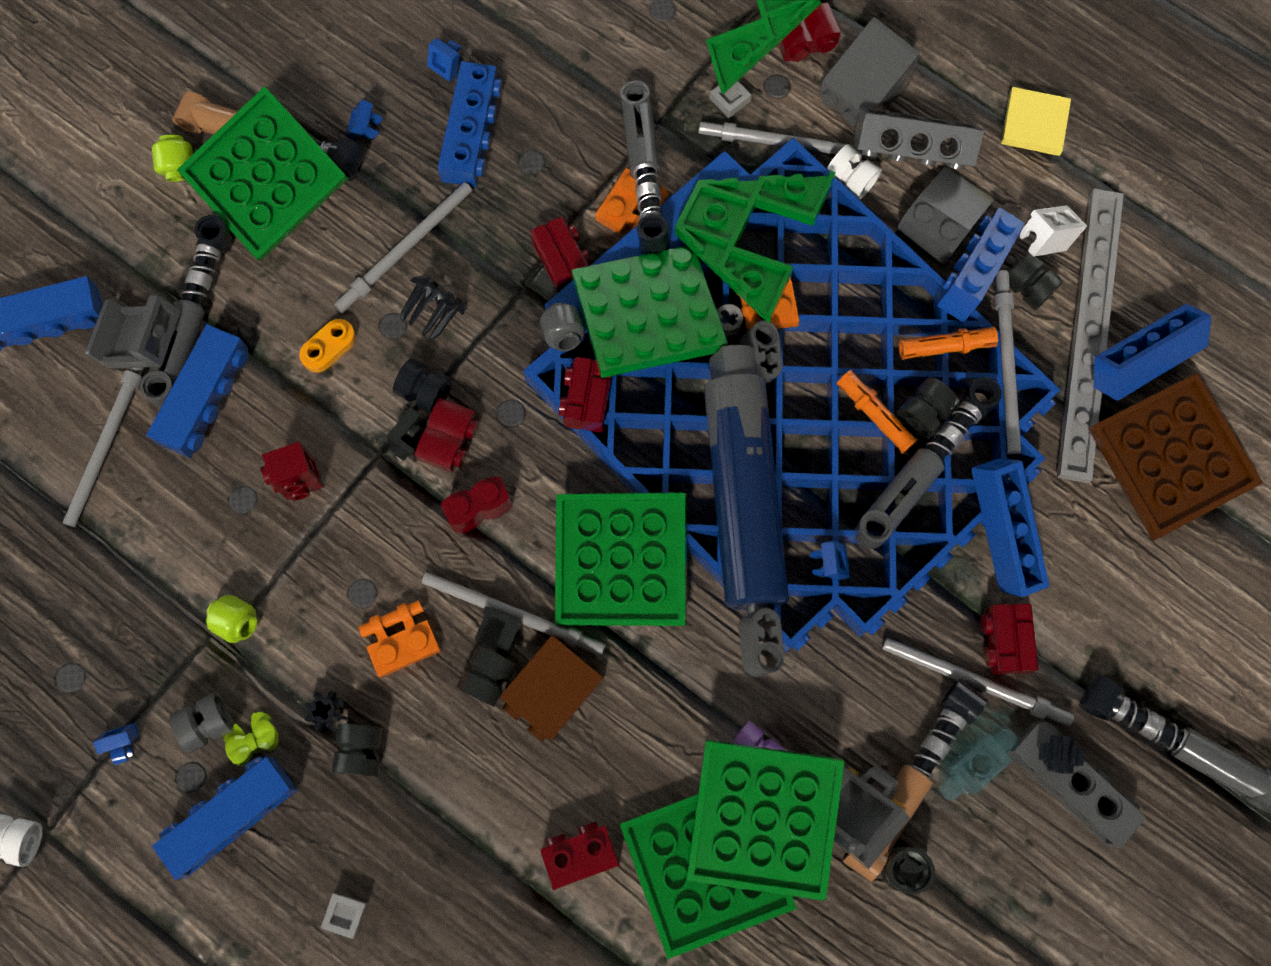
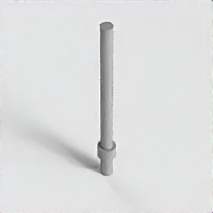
(730, 132)
(361, 286)
(1004, 304)
(131, 381)
(571, 637)
(1038, 706)

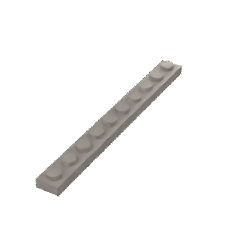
(1090, 334)

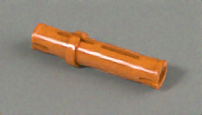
(959, 341)
(876, 411)

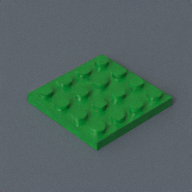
(262, 174)
(648, 311)
(621, 559)
(765, 819)
(684, 910)

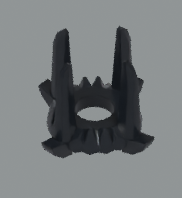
(444, 302)

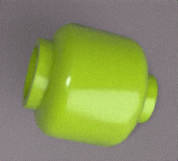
(169, 155)
(231, 618)

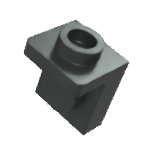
(406, 430)

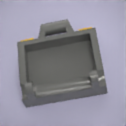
(867, 817)

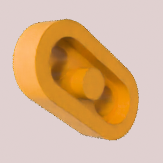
(330, 347)

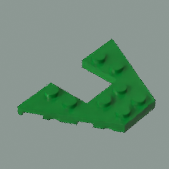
(743, 47)
(718, 215)

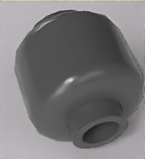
(562, 327)

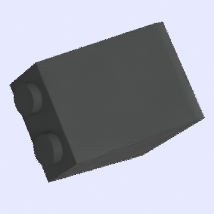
(869, 72)

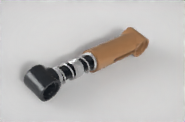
(199, 115)
(960, 707)

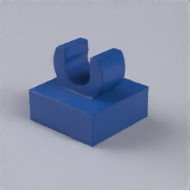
(444, 58)
(360, 120)
(834, 561)
(117, 742)

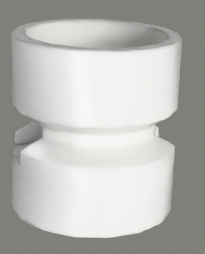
(854, 173)
(19, 840)

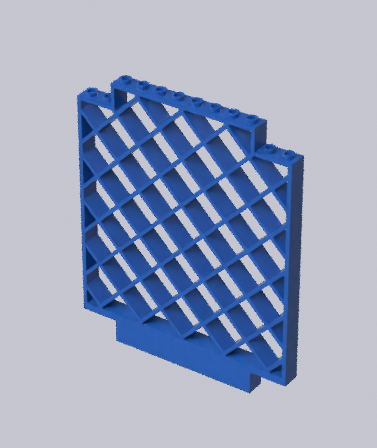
(913, 272)

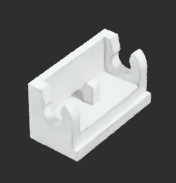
(1054, 229)

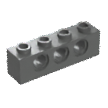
(962, 152)
(1123, 813)

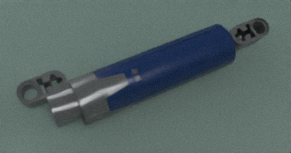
(748, 492)

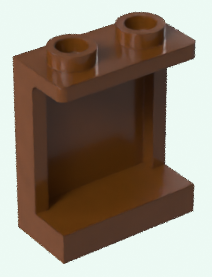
(550, 689)

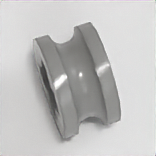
(730, 310)

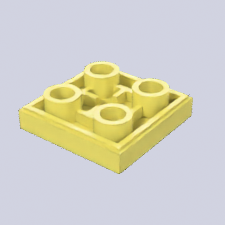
(1036, 121)

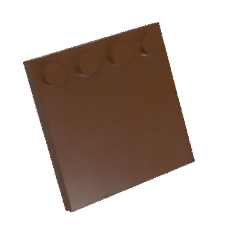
(1175, 456)

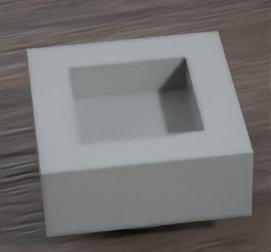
(732, 100)
(344, 915)

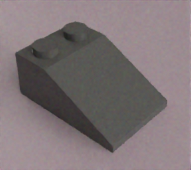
(943, 216)

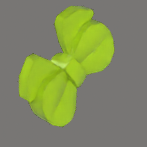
(240, 746)

